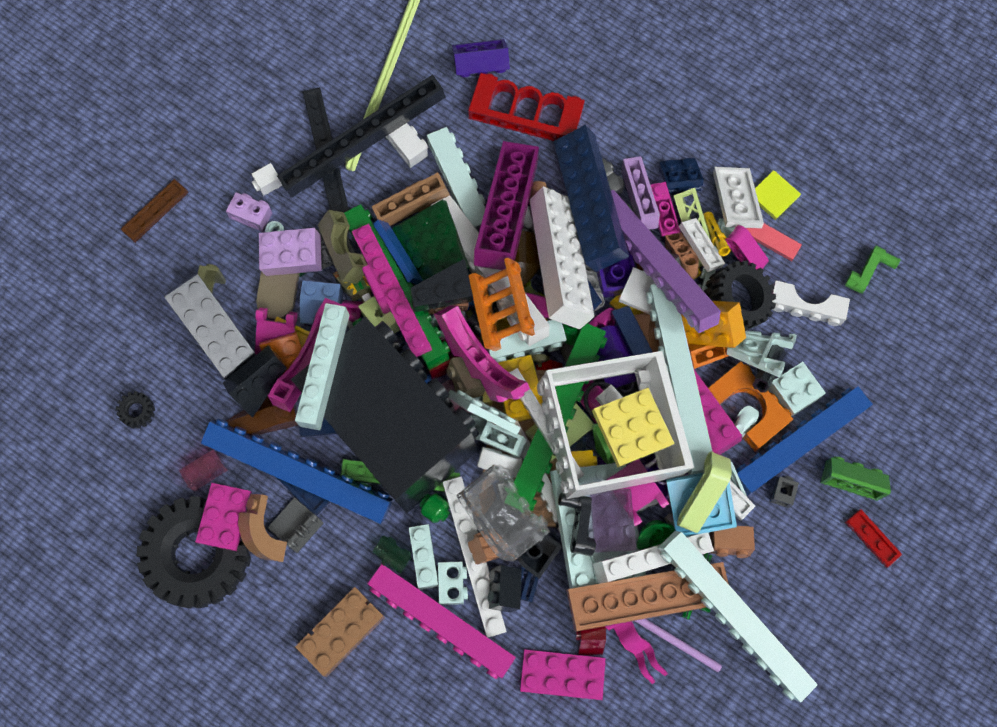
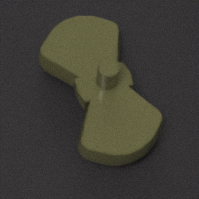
(538, 358)

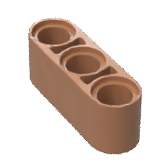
(687, 256)

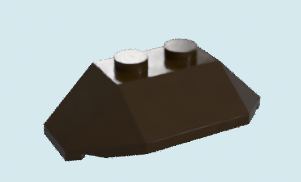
(527, 255)

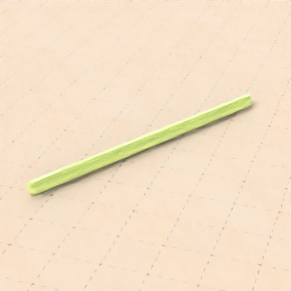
(388, 68)

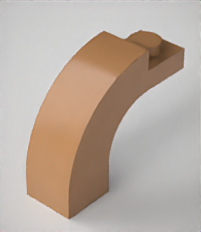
(254, 533)

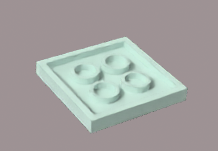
(484, 411)

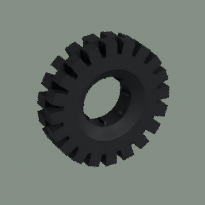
(160, 564)

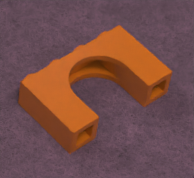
(773, 417)

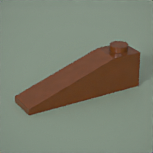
(266, 419)

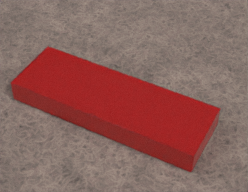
(873, 538)

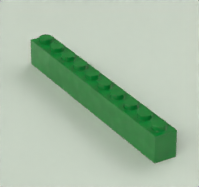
(359, 217)
(539, 454)

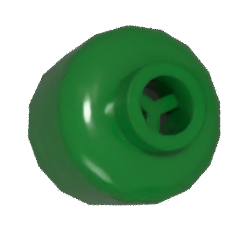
(434, 508)

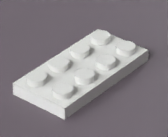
(738, 197)

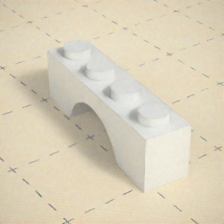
(832, 310)

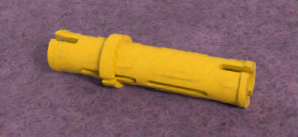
(722, 246)

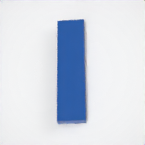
(398, 252)

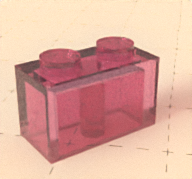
(203, 470)

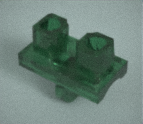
(392, 554)

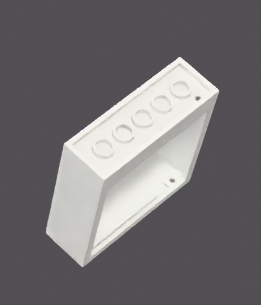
(650, 373)

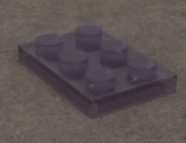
(613, 521)

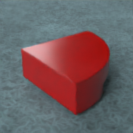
(549, 365)

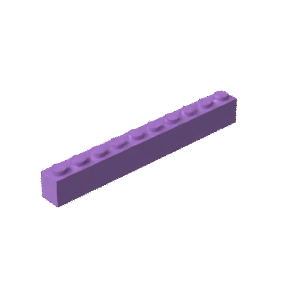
(665, 270)

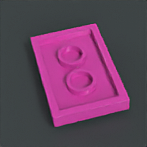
(221, 516)

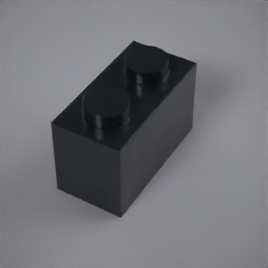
(505, 588)

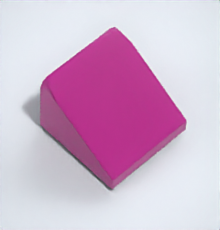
(353, 309)

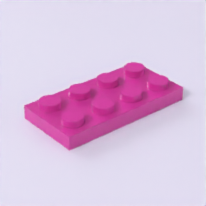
(563, 674)

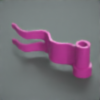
(635, 644)

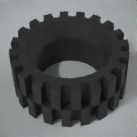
(756, 284)

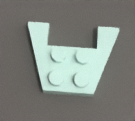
(756, 348)

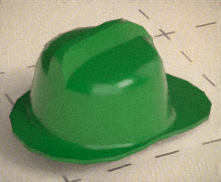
(654, 533)

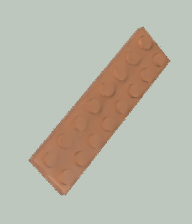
(633, 599)

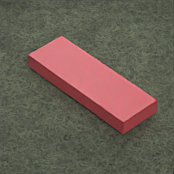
(775, 241)

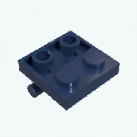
(681, 175)

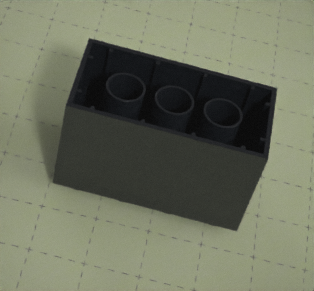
(394, 416)

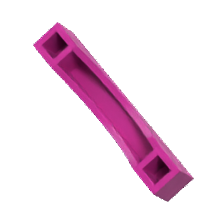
(285, 392)

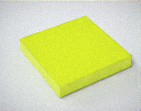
(776, 195)

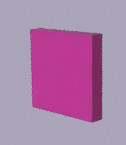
(376, 290)

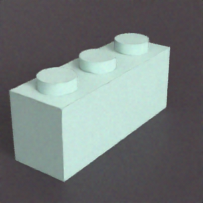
(423, 557)

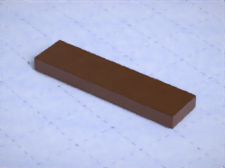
(154, 210)

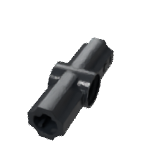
(764, 379)

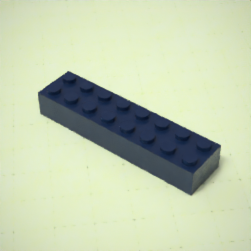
(591, 199)

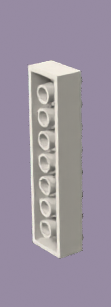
(561, 259)

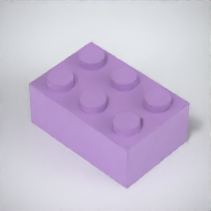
(290, 251)

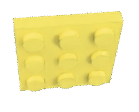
(633, 427)

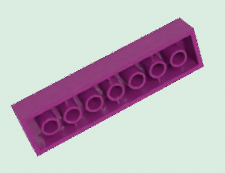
(506, 205)

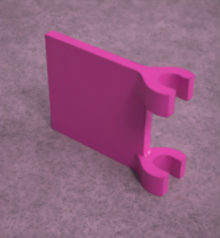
(269, 330)
(642, 493)

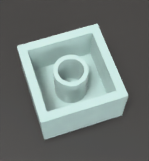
(796, 389)

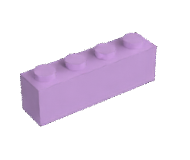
(640, 192)

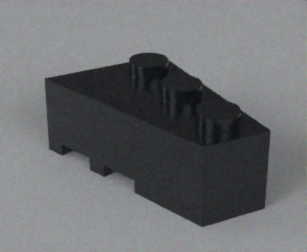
(443, 289)
(255, 380)

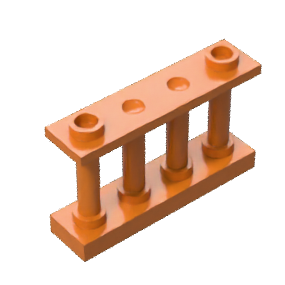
(483, 303)

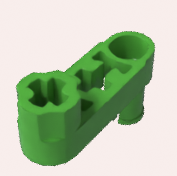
(860, 281)

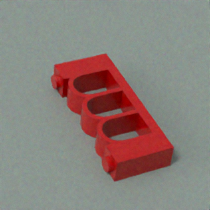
(489, 87)

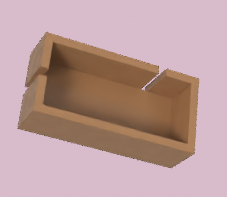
(340, 632)

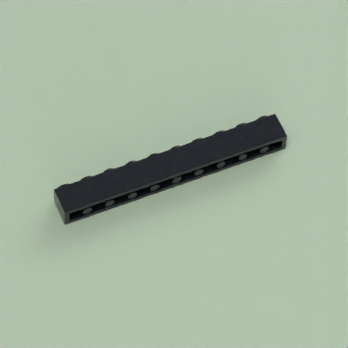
(361, 136)

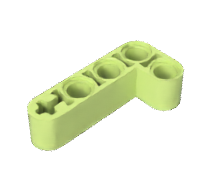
(706, 493)

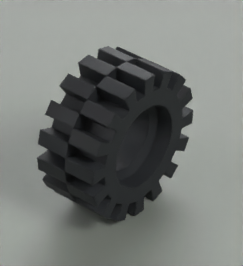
(143, 418)

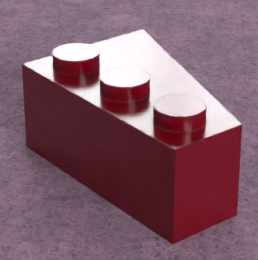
(591, 641)

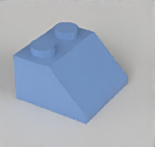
(312, 297)

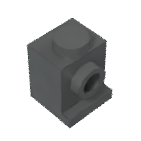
(791, 488)

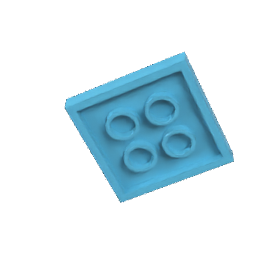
(721, 516)

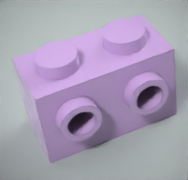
(249, 211)

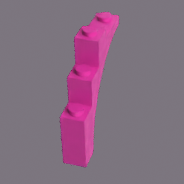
(463, 343)

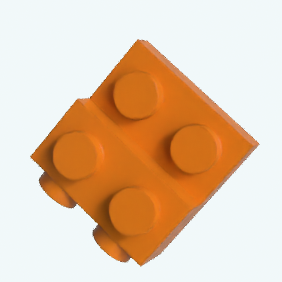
(286, 347)

